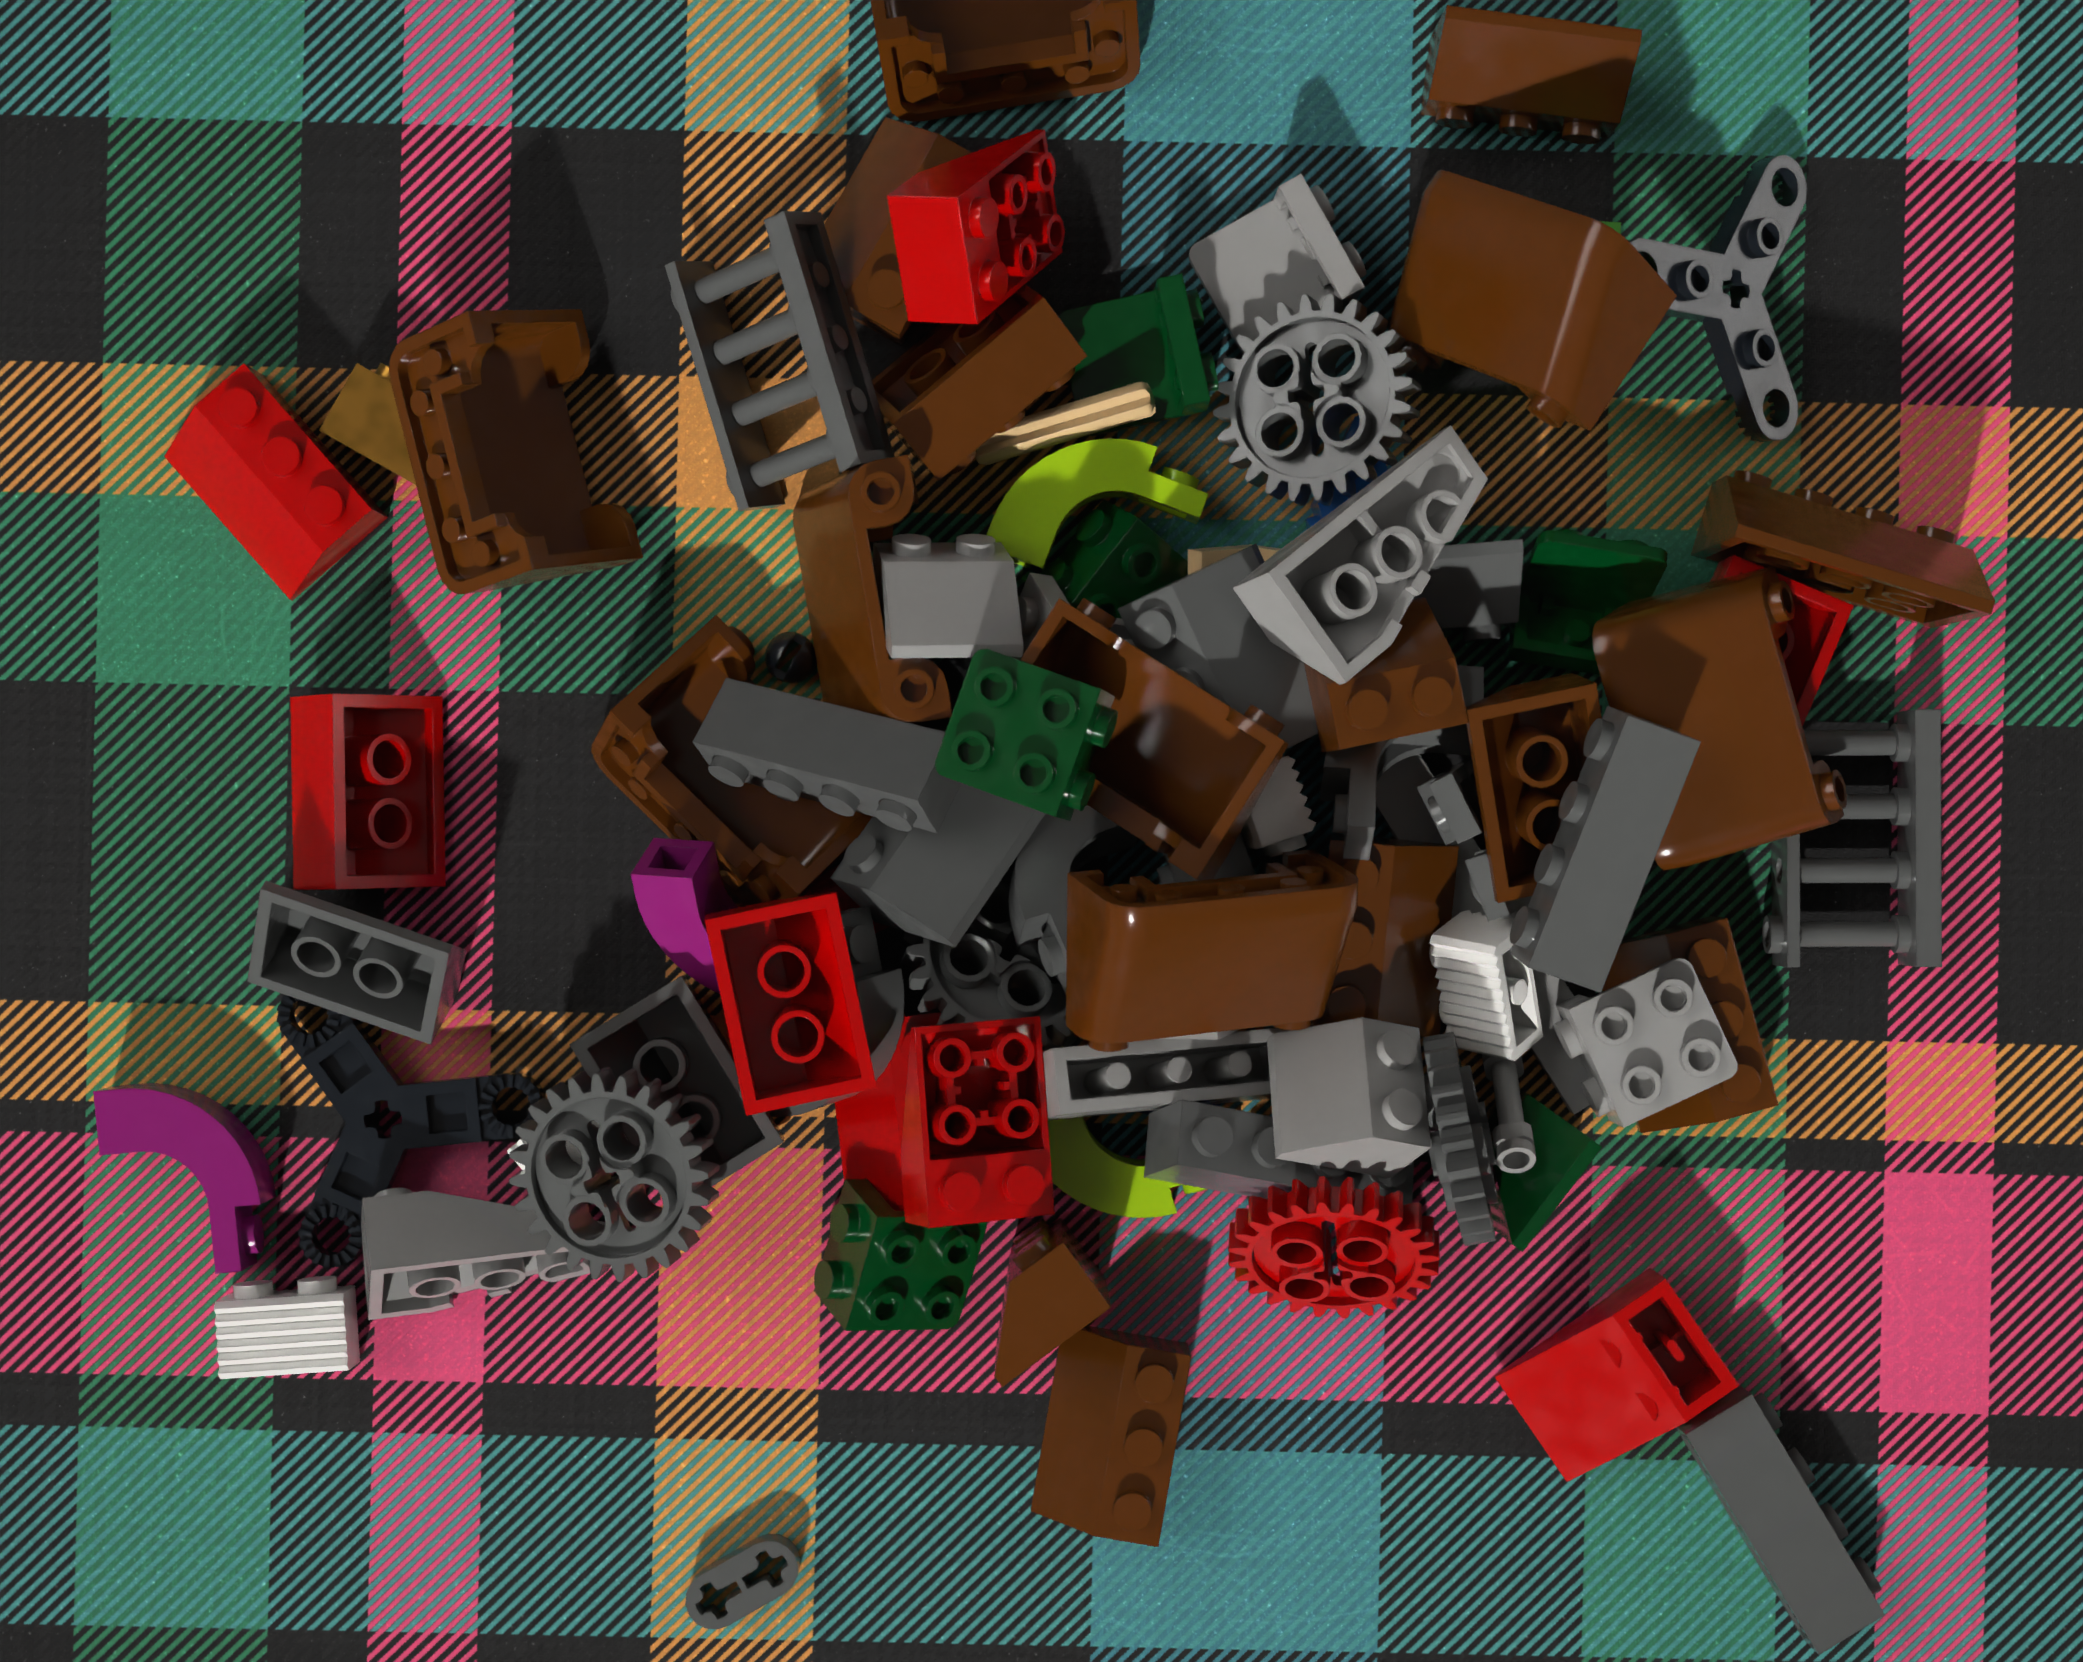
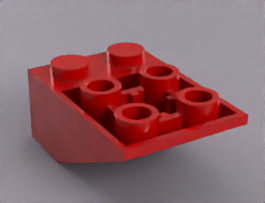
(976, 229)
(976, 1124)
(1616, 1377)

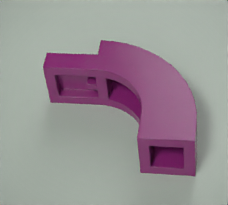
(674, 892)
(205, 1141)

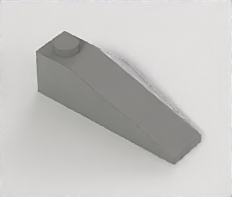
(1353, 574)
(442, 1244)

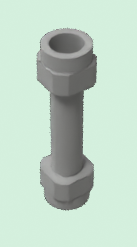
(1512, 1136)

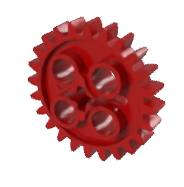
(1380, 1247)

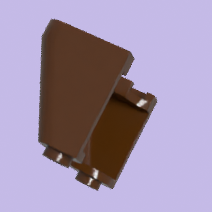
(1001, 53)
(1526, 297)
(500, 450)
(833, 542)
(1716, 672)
(647, 750)
(1179, 759)
(1205, 951)

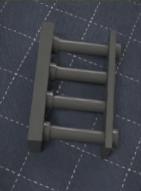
(829, 342)
(1911, 869)

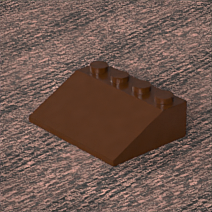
(1844, 553)

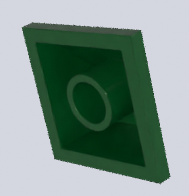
(1533, 1195)

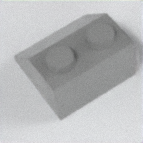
(947, 597)
(1349, 1096)

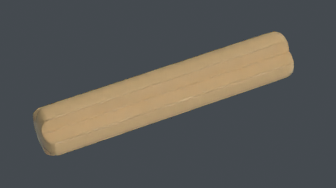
(1070, 422)

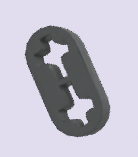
(750, 1594)

